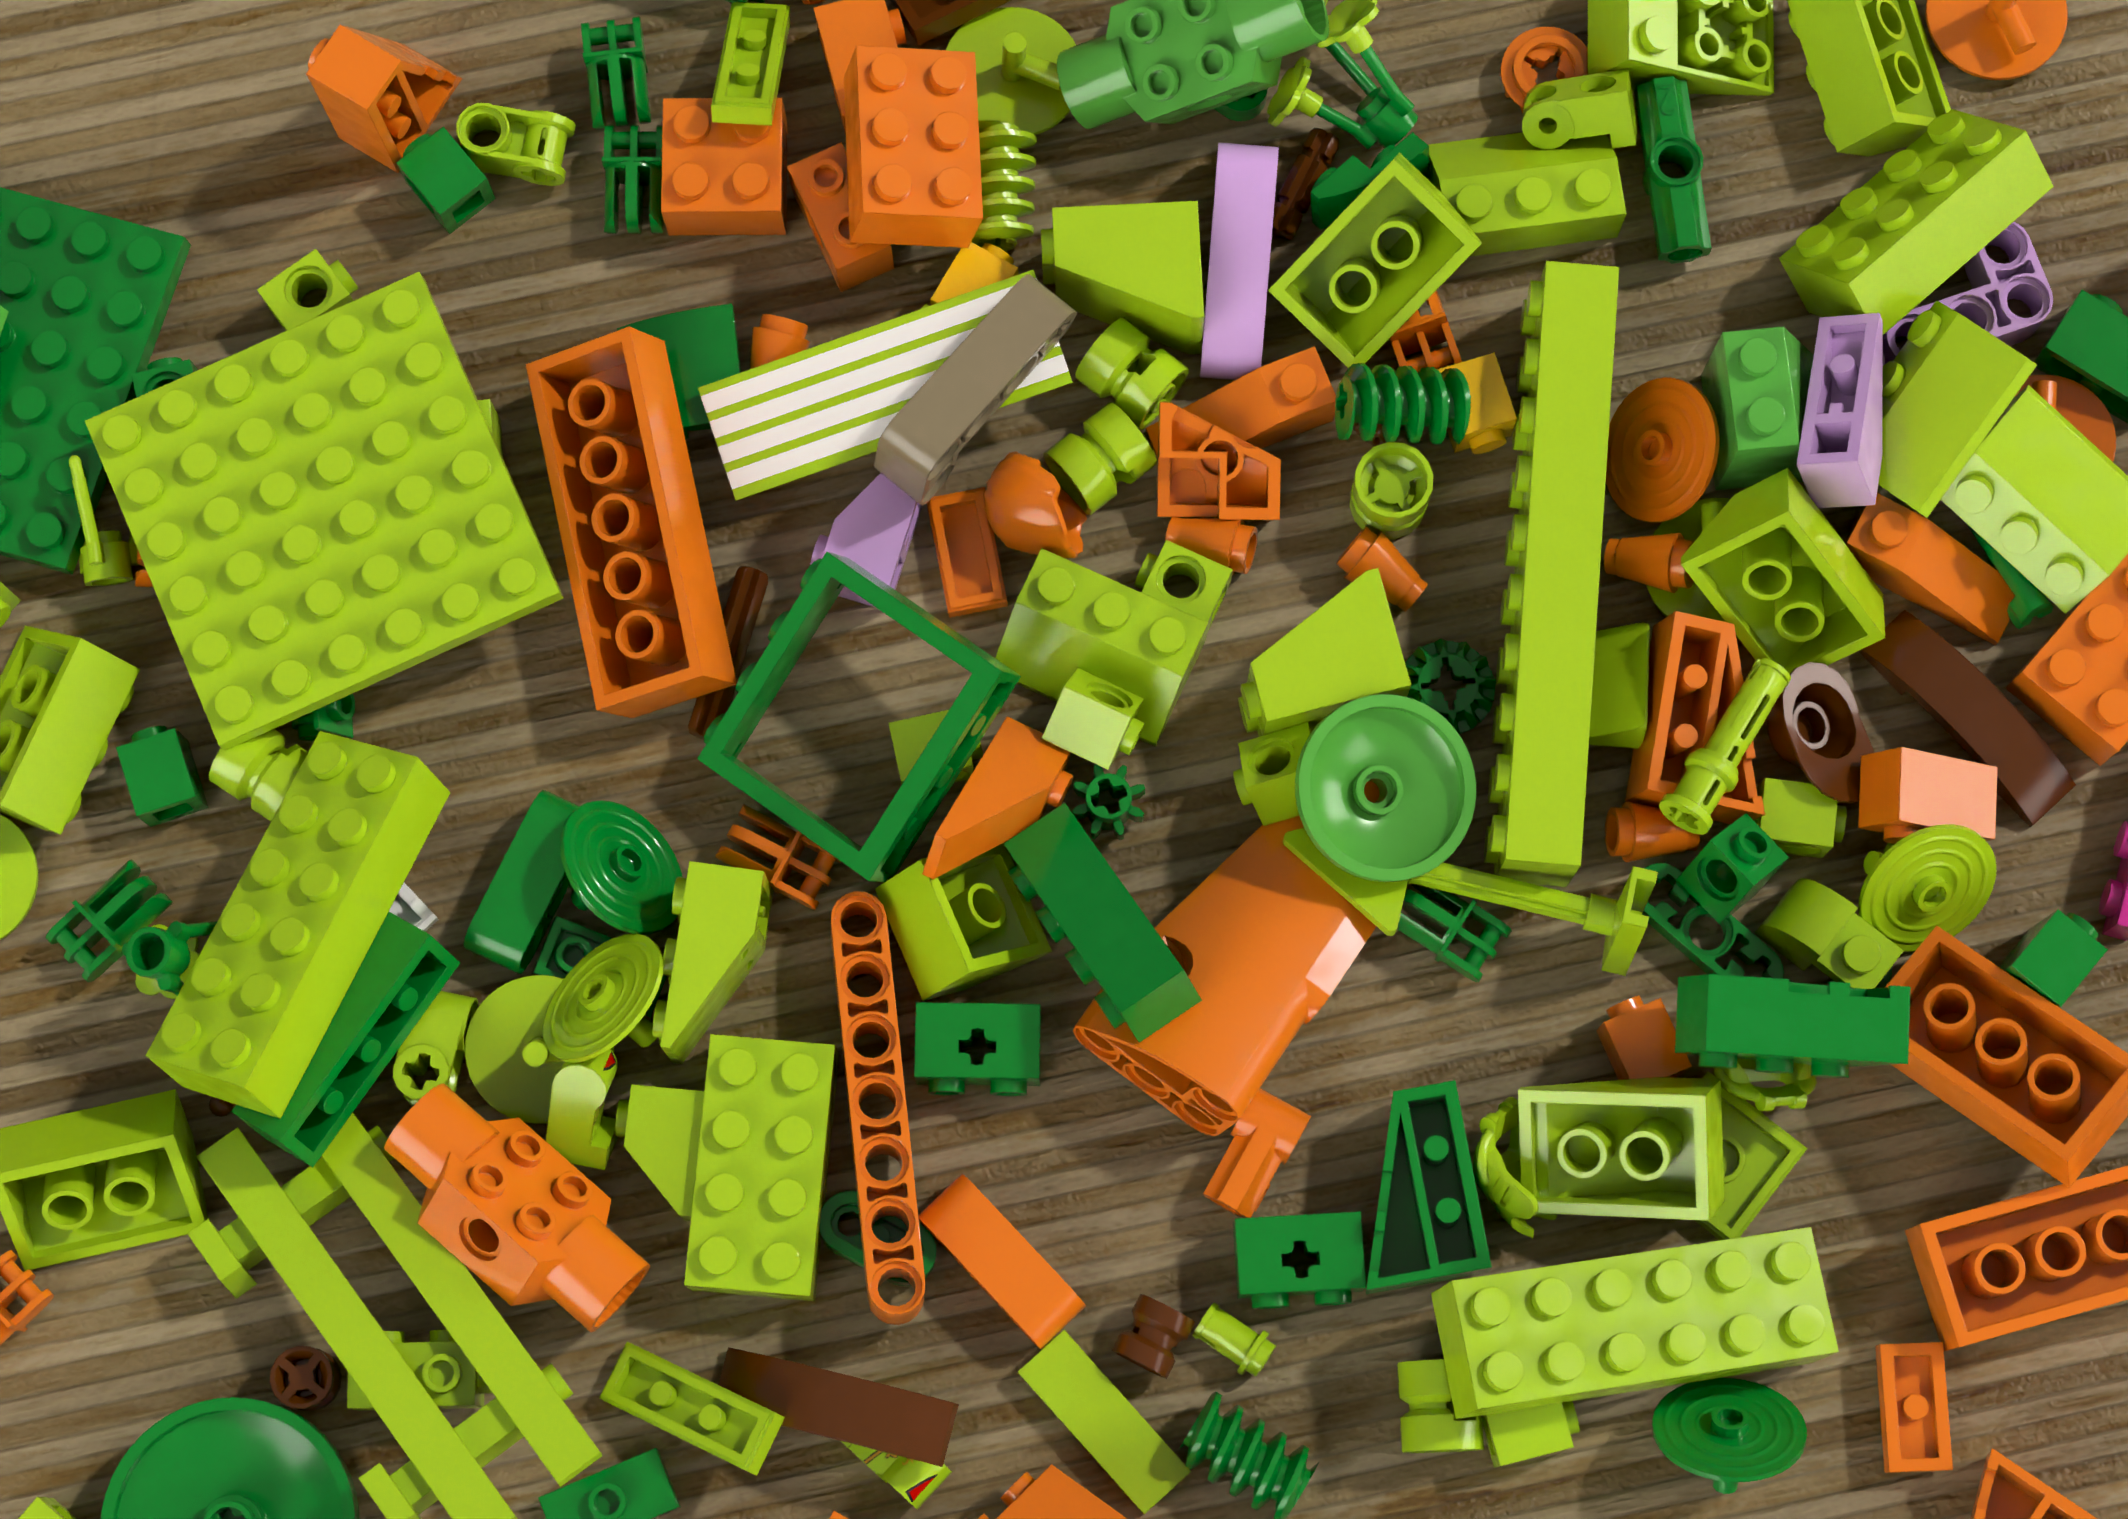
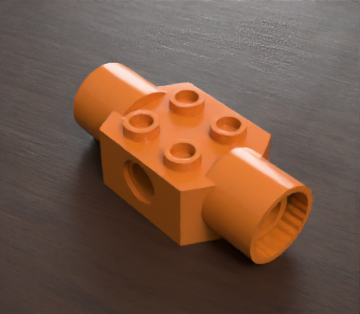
(515, 1209)

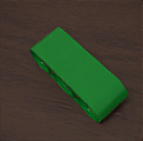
(524, 889)

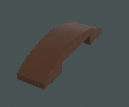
(1973, 713)
(843, 1406)

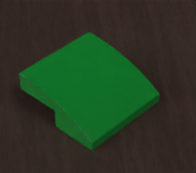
(699, 351)

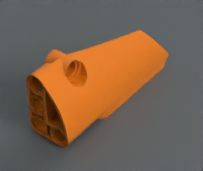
(1264, 955)

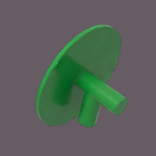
(619, 867)
(1729, 1431)

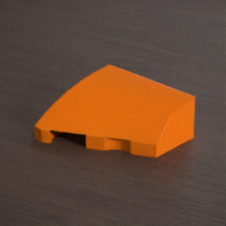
(1212, 471)

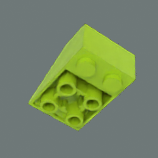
(1709, 43)
(718, 943)

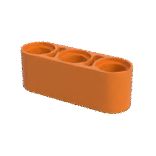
(1001, 1261)

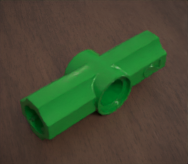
(1669, 136)

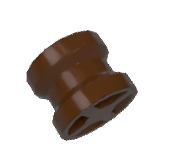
(295, 1372)

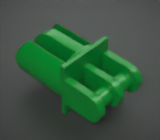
(616, 67)
(634, 174)
(115, 913)
(1450, 928)

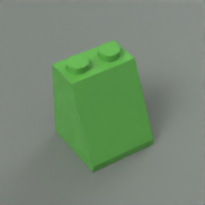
(1759, 400)

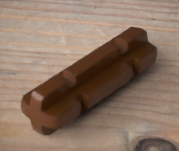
(1295, 193)

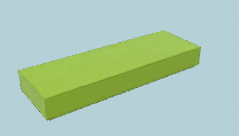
(751, 64)
(692, 1408)
(1104, 1422)

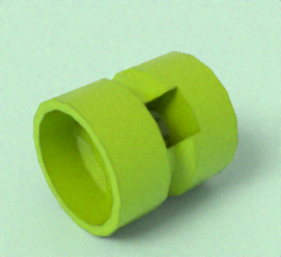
(1129, 371)
(1100, 458)
(1391, 489)
(258, 770)
(1431, 1418)

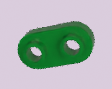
(887, 1229)

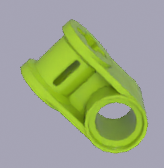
(528, 144)
(435, 1043)

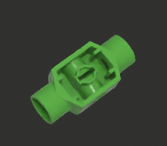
(1184, 56)

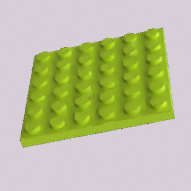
(322, 511)

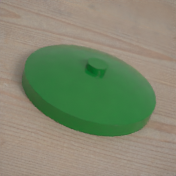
(231, 1464)

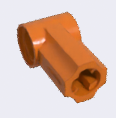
(1260, 1144)

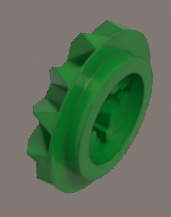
(1465, 664)

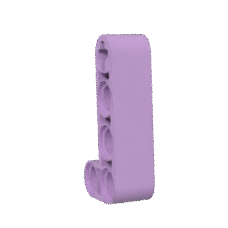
(1239, 260)
(1991, 288)

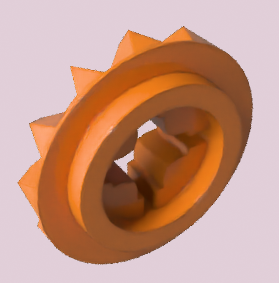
(1538, 48)

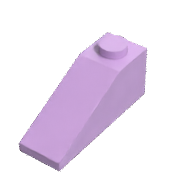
(1844, 413)
(873, 532)

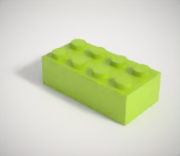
(1917, 219)
(762, 1167)

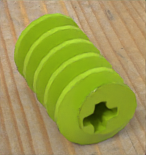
(1002, 184)

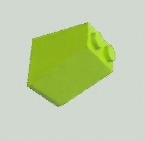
(1131, 265)
(1327, 661)

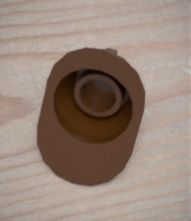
(1821, 730)

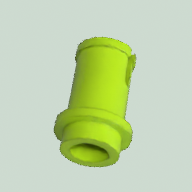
(1234, 1340)

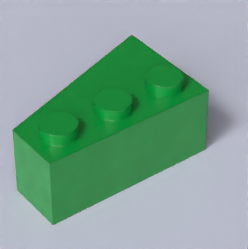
(1791, 1024)
(1428, 1196)

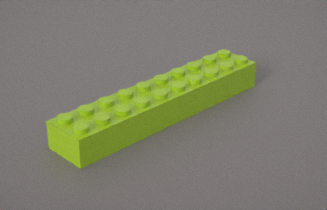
(1555, 576)

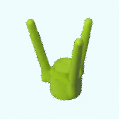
(104, 555)

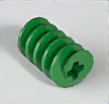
(1402, 400)
(1247, 1457)

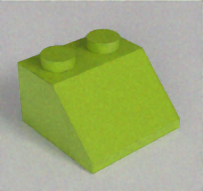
(962, 923)

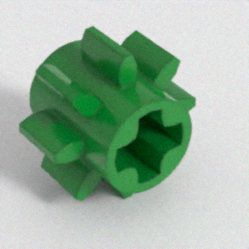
(1117, 788)

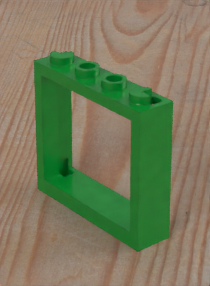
(938, 763)

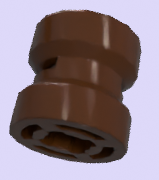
(1153, 1336)

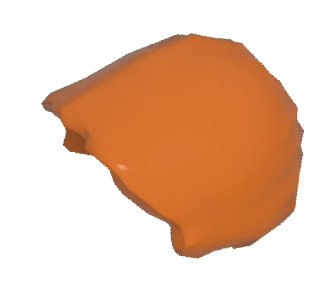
(1031, 508)

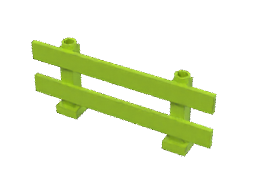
(443, 1460)

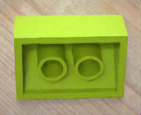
(1869, 71)
(1528, 194)
(1376, 263)
(1942, 403)
(2045, 500)
(1785, 577)
(1092, 623)
(55, 723)
(100, 1180)

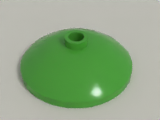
(1421, 780)

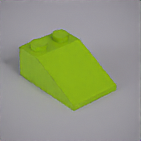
(1624, 1147)

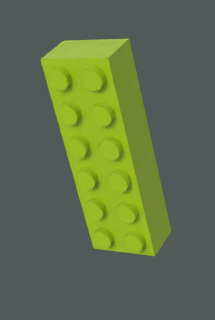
(299, 924)
(1633, 1322)

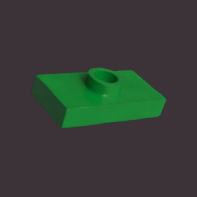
(623, 1491)

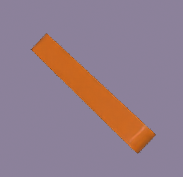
(877, 1076)

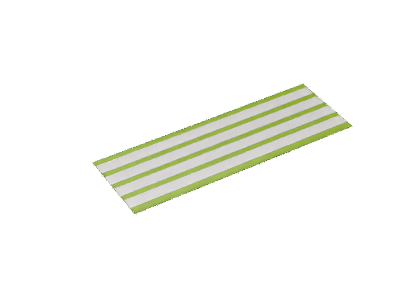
(845, 392)

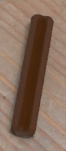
(739, 620)

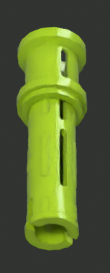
(1714, 768)

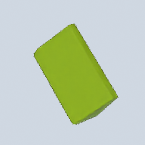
(1620, 686)

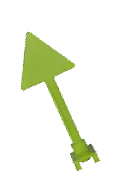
(1382, 901)

